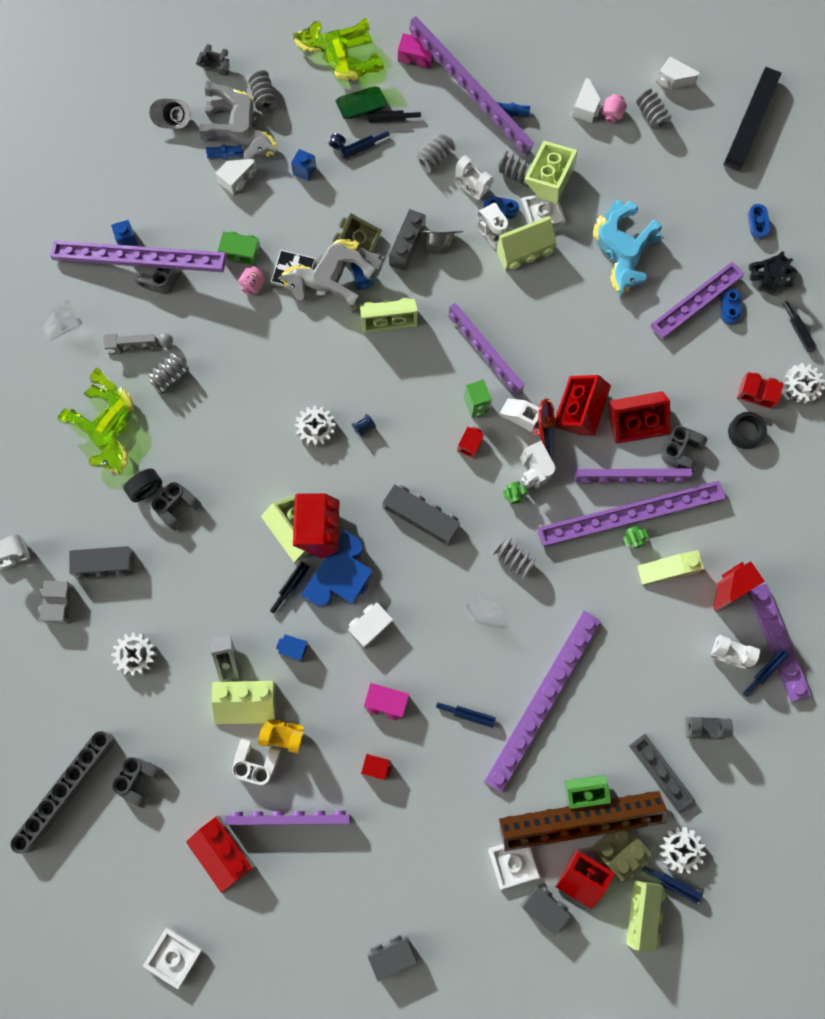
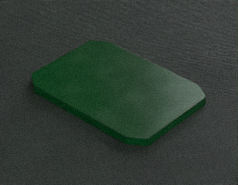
(361, 102)

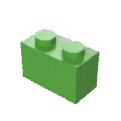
(240, 247)
(477, 399)
(587, 791)

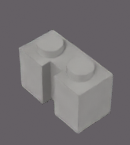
(56, 602)

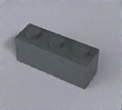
(407, 239)
(101, 562)

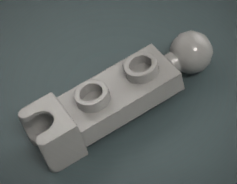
(116, 344)

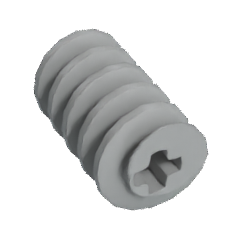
(262, 91)
(652, 109)
(435, 152)
(513, 167)
(167, 372)
(515, 557)

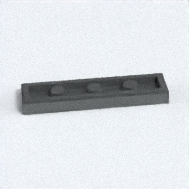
(662, 773)

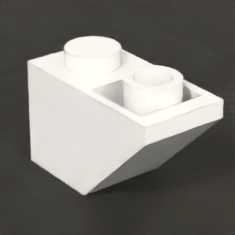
(235, 174)
(521, 413)

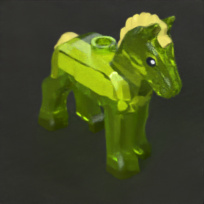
(336, 46)
(106, 425)

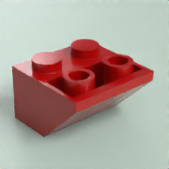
(584, 879)

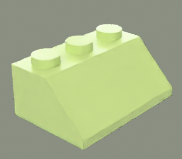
(551, 171)
(526, 243)
(388, 315)
(280, 520)
(243, 702)
(645, 916)

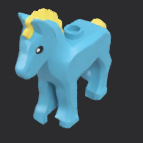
(622, 247)

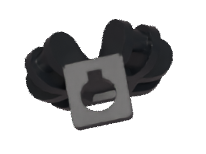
(774, 268)

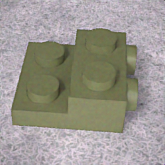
(359, 230)
(622, 853)

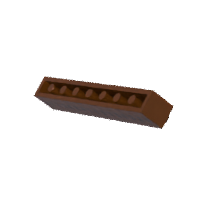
(582, 822)

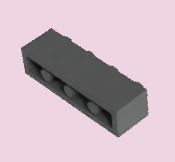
(421, 514)

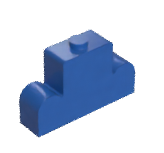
(339, 574)

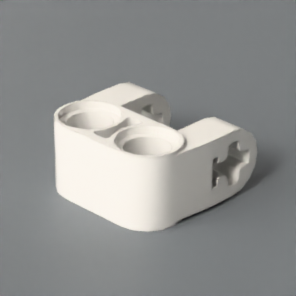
(471, 180)
(490, 222)
(15, 550)
(734, 653)
(253, 769)

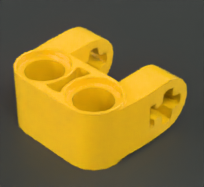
(282, 735)

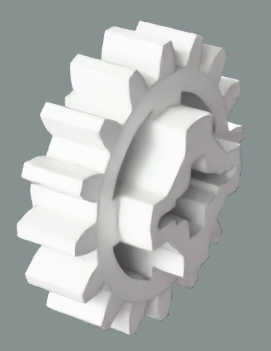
(803, 383)
(307, 426)
(128, 660)
(681, 858)

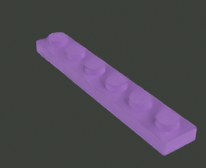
(697, 300)
(489, 354)
(624, 476)
(776, 639)
(278, 817)

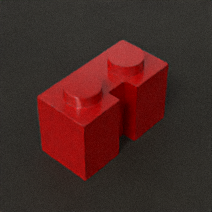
(759, 390)

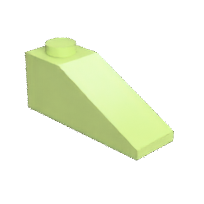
(671, 567)

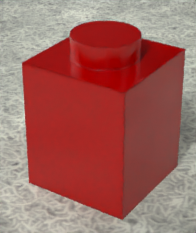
(470, 442)
(376, 767)

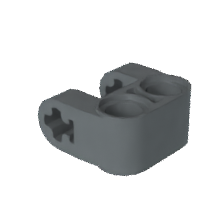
(160, 275)
(677, 446)
(173, 502)
(708, 728)
(132, 779)

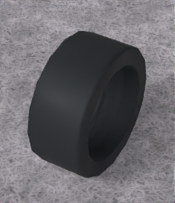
(754, 418)
(142, 485)

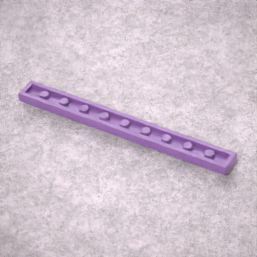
(473, 88)
(139, 256)
(630, 513)
(542, 701)

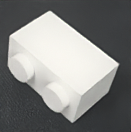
(370, 625)

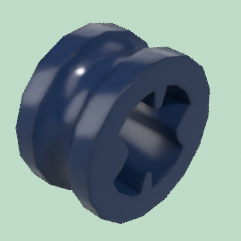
(337, 141)

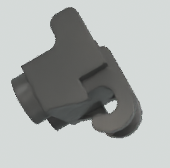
(213, 61)

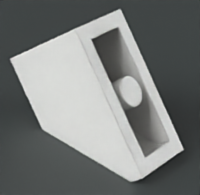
(676, 75)
(587, 103)

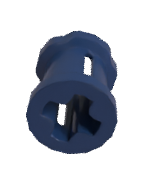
(363, 425)

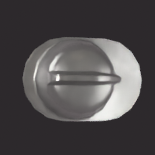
(170, 113)
(438, 240)

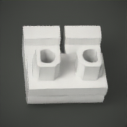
(540, 465)

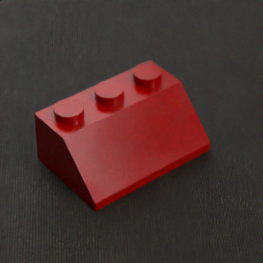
(582, 404)
(640, 417)
(316, 523)
(736, 583)
(220, 853)

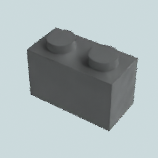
(545, 909)
(391, 958)

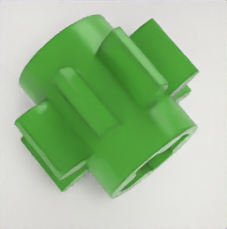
(515, 492)
(635, 537)

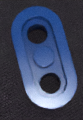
(503, 204)
(758, 223)
(730, 305)

